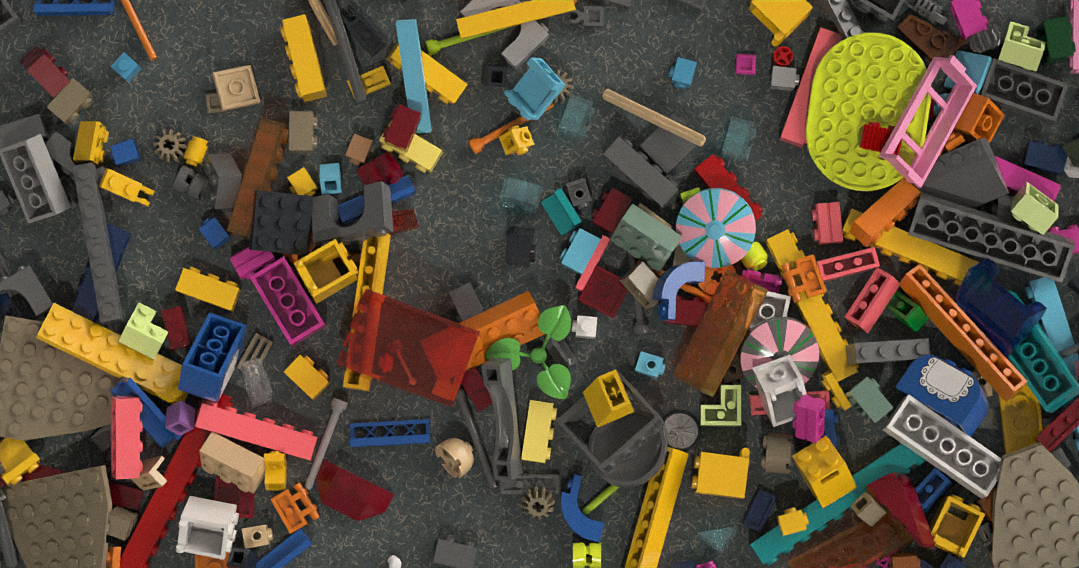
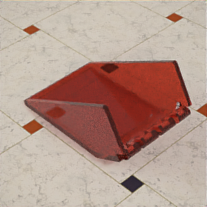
(407, 348)

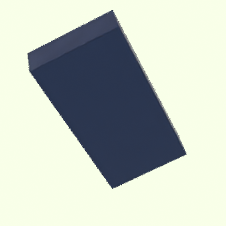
(759, 510)

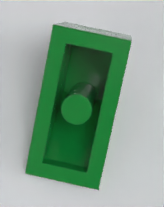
(907, 312)

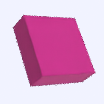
(745, 64)

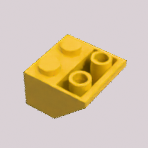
(90, 143)
(607, 398)

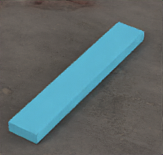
(413, 71)

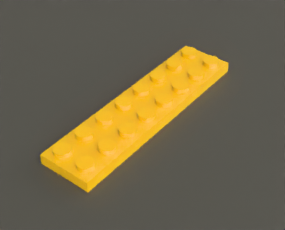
(101, 349)

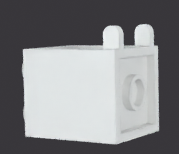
(779, 388)
(207, 527)

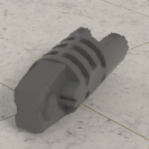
(929, 10)

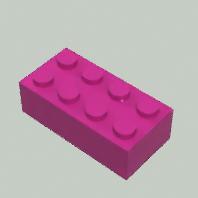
(288, 301)

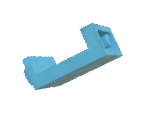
(535, 90)

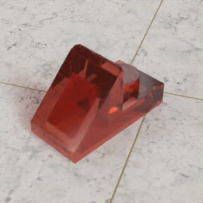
(404, 221)

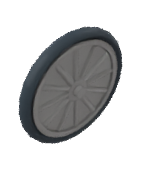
(681, 430)

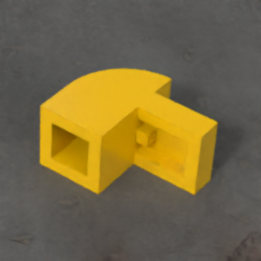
(275, 470)

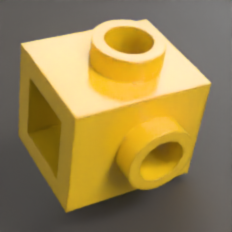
(516, 140)

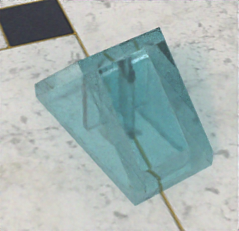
(718, 538)

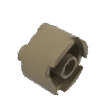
(778, 453)

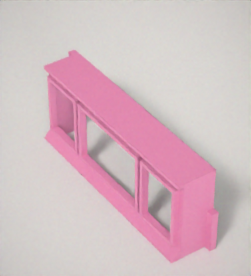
(941, 128)

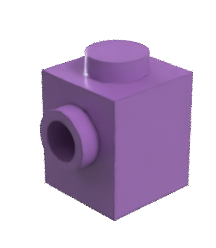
(180, 418)

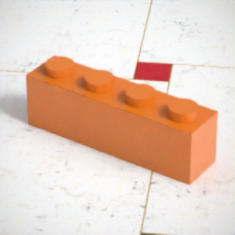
(885, 212)

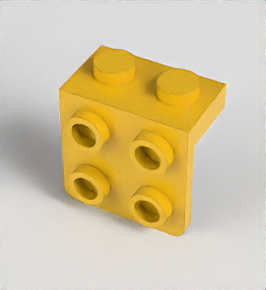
(17, 460)

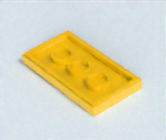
(1020, 420)

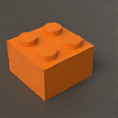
(979, 119)

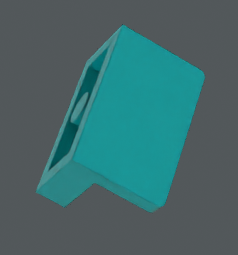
(561, 212)

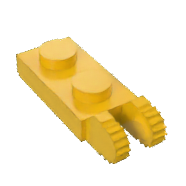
(124, 186)

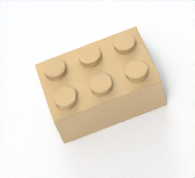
(232, 463)

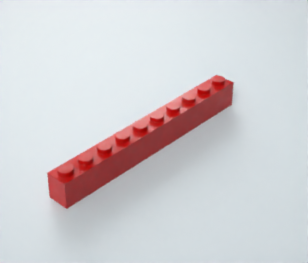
(166, 498)

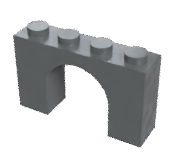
(374, 222)
(27, 284)

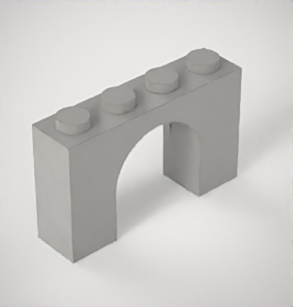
(529, 39)

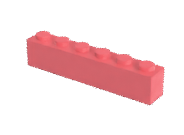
(795, 125)
(255, 431)

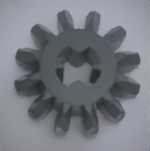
(986, 40)

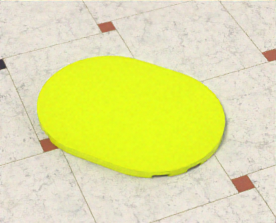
(860, 83)

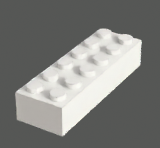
(944, 446)

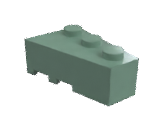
(868, 400)

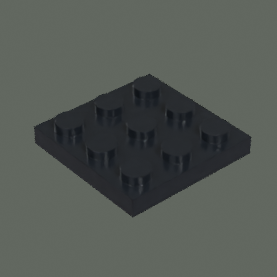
(281, 222)

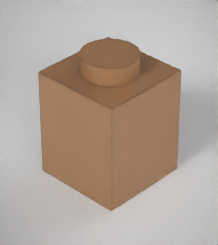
(359, 150)

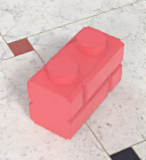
(828, 223)

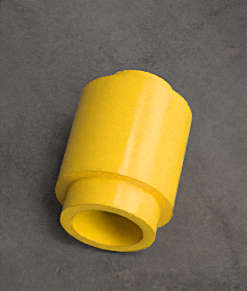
(195, 151)

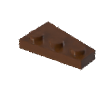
(928, 39)

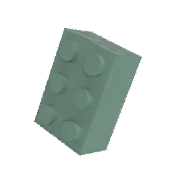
(645, 238)

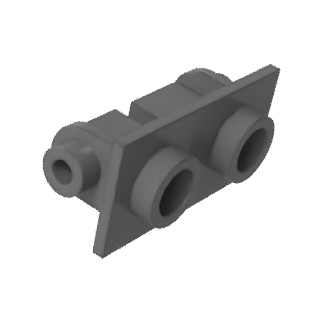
(560, 352)

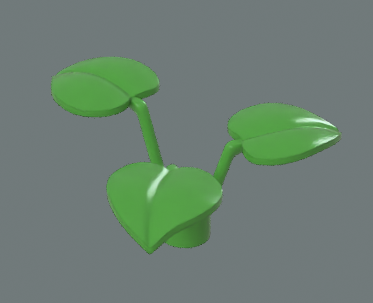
(557, 378)

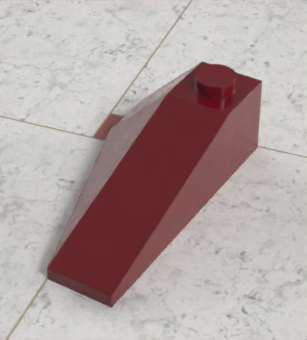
(902, 500)

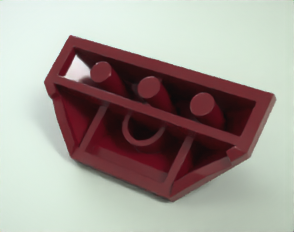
(350, 493)

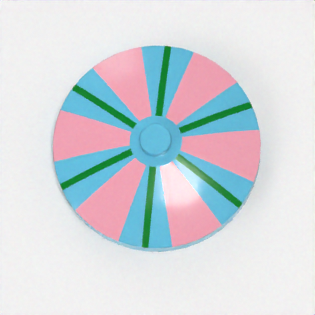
(716, 227)

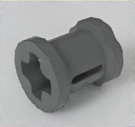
(986, 526)

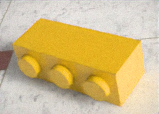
(208, 288)

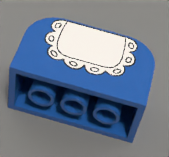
(212, 358)
(946, 391)

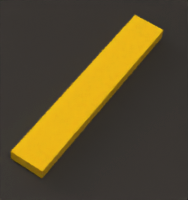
(512, 16)

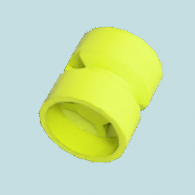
(579, 555)

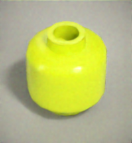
(755, 258)

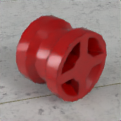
(785, 54)

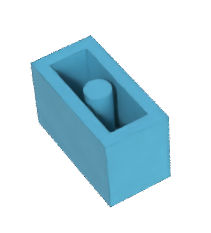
(580, 251)

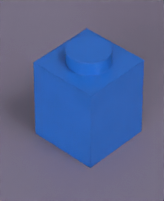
(124, 153)
(214, 232)

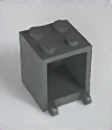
(886, 15)

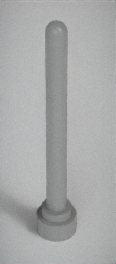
(337, 407)

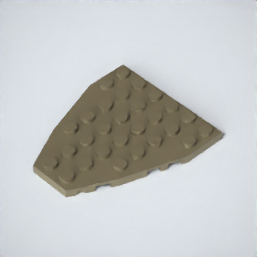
(46, 388)
(1035, 512)
(61, 519)

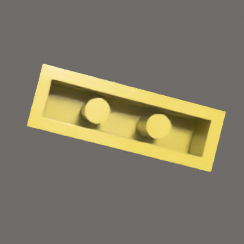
(420, 153)
(538, 431)

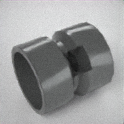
(196, 187)

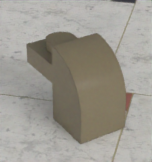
(868, 509)

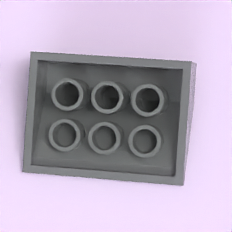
(966, 176)

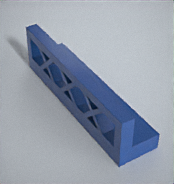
(74, 8)
(355, 208)
(152, 418)
(390, 440)
(286, 551)

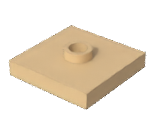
(236, 88)

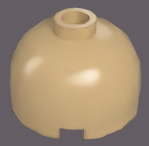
(456, 455)

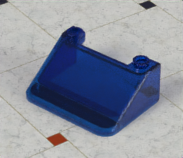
(995, 309)

